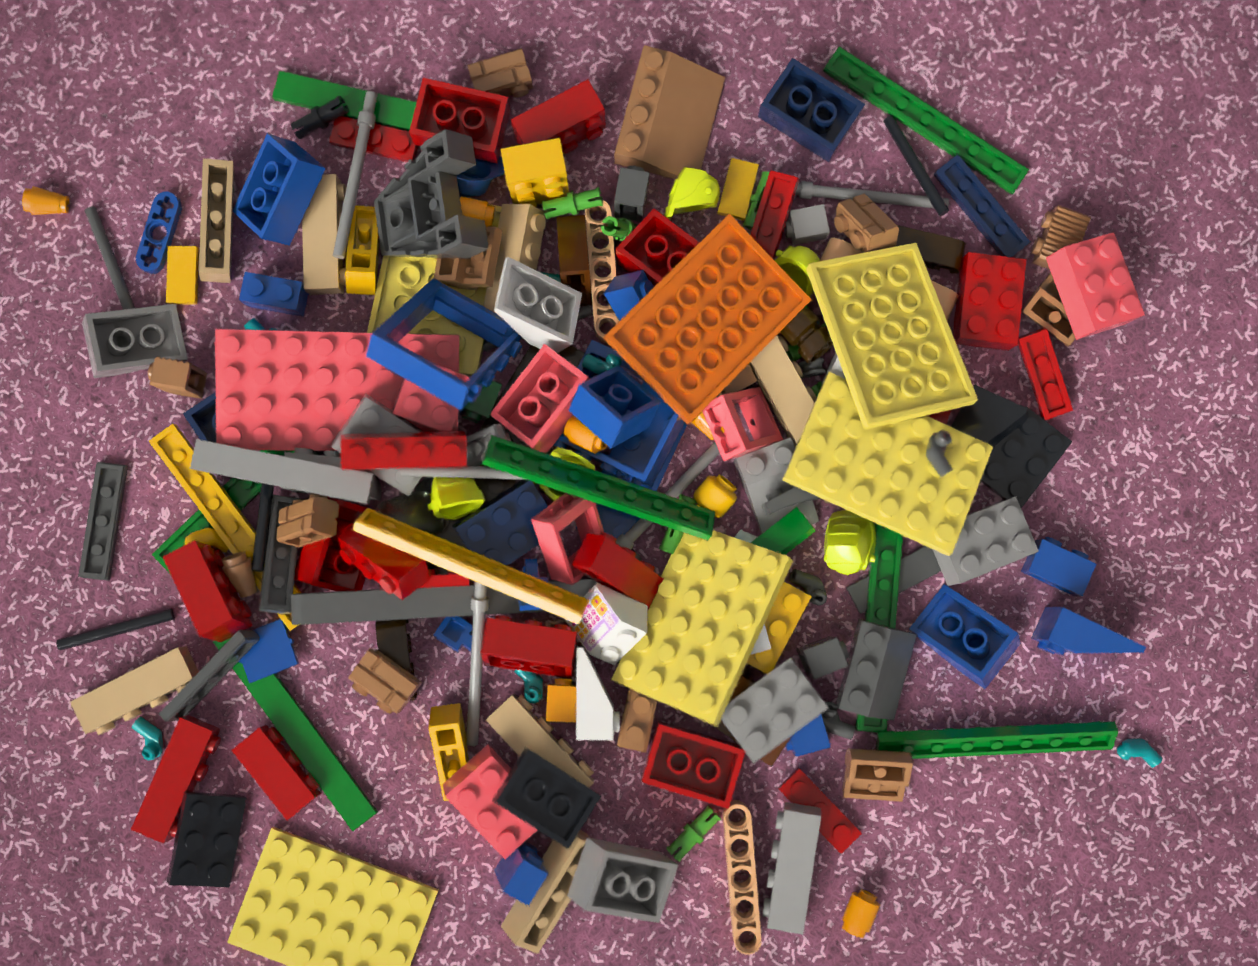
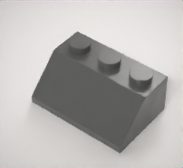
(875, 670)

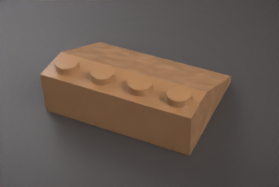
(668, 114)

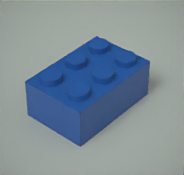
(278, 189)

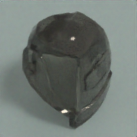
(412, 511)

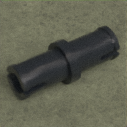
(320, 117)

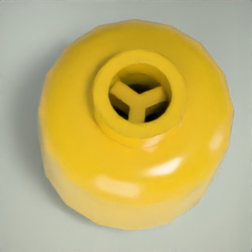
(716, 494)

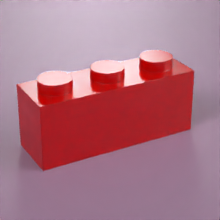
(389, 566)
(617, 568)
(277, 771)

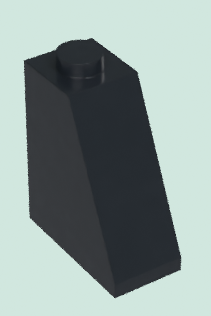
(990, 417)

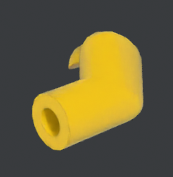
(207, 536)

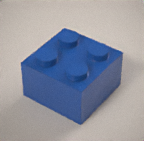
(614, 406)

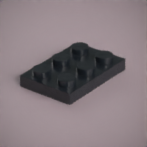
(1024, 459)
(546, 798)
(206, 839)

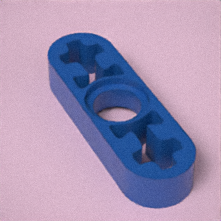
(152, 222)

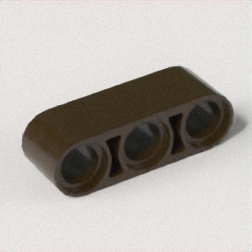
(935, 249)
(395, 643)

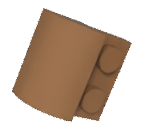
(471, 272)
(1048, 311)
(876, 774)

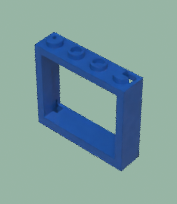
(463, 311)
(611, 464)

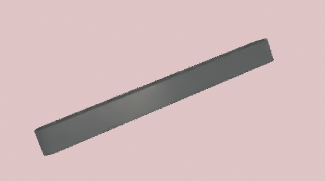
(422, 603)

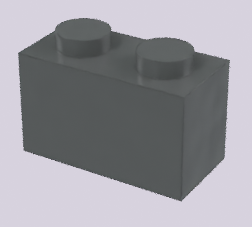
(631, 193)
(823, 656)

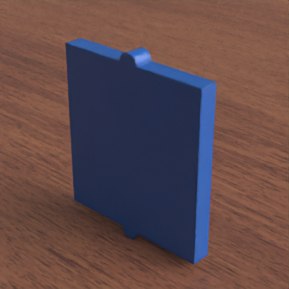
(271, 653)

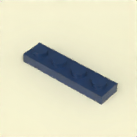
(981, 207)

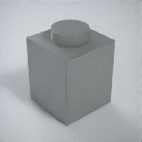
(807, 225)

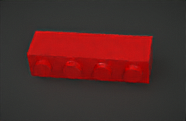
(403, 450)
(178, 772)

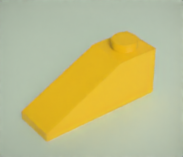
(362, 252)
(448, 740)

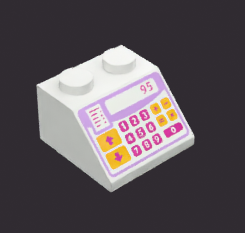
(610, 624)

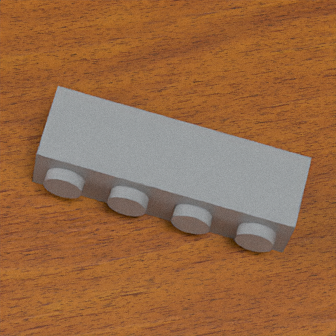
(793, 867)

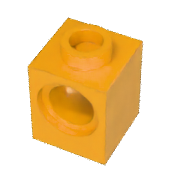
(561, 701)

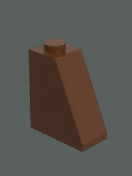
(574, 255)

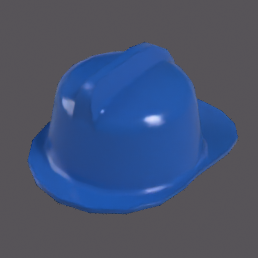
(477, 179)

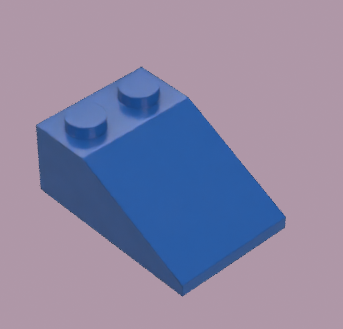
(1069, 632)
(966, 636)

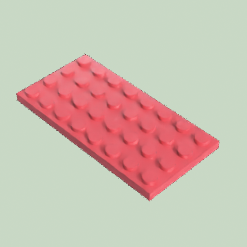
(305, 384)

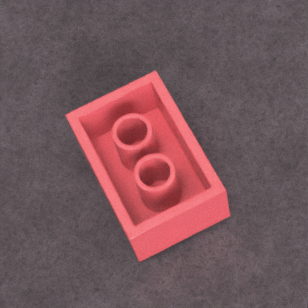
(1095, 285)
(540, 400)
(472, 794)

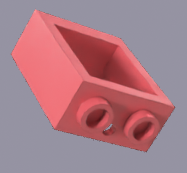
(734, 440)
(552, 521)

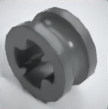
(812, 369)

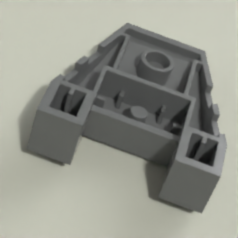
(423, 207)

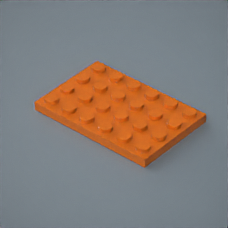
(707, 319)

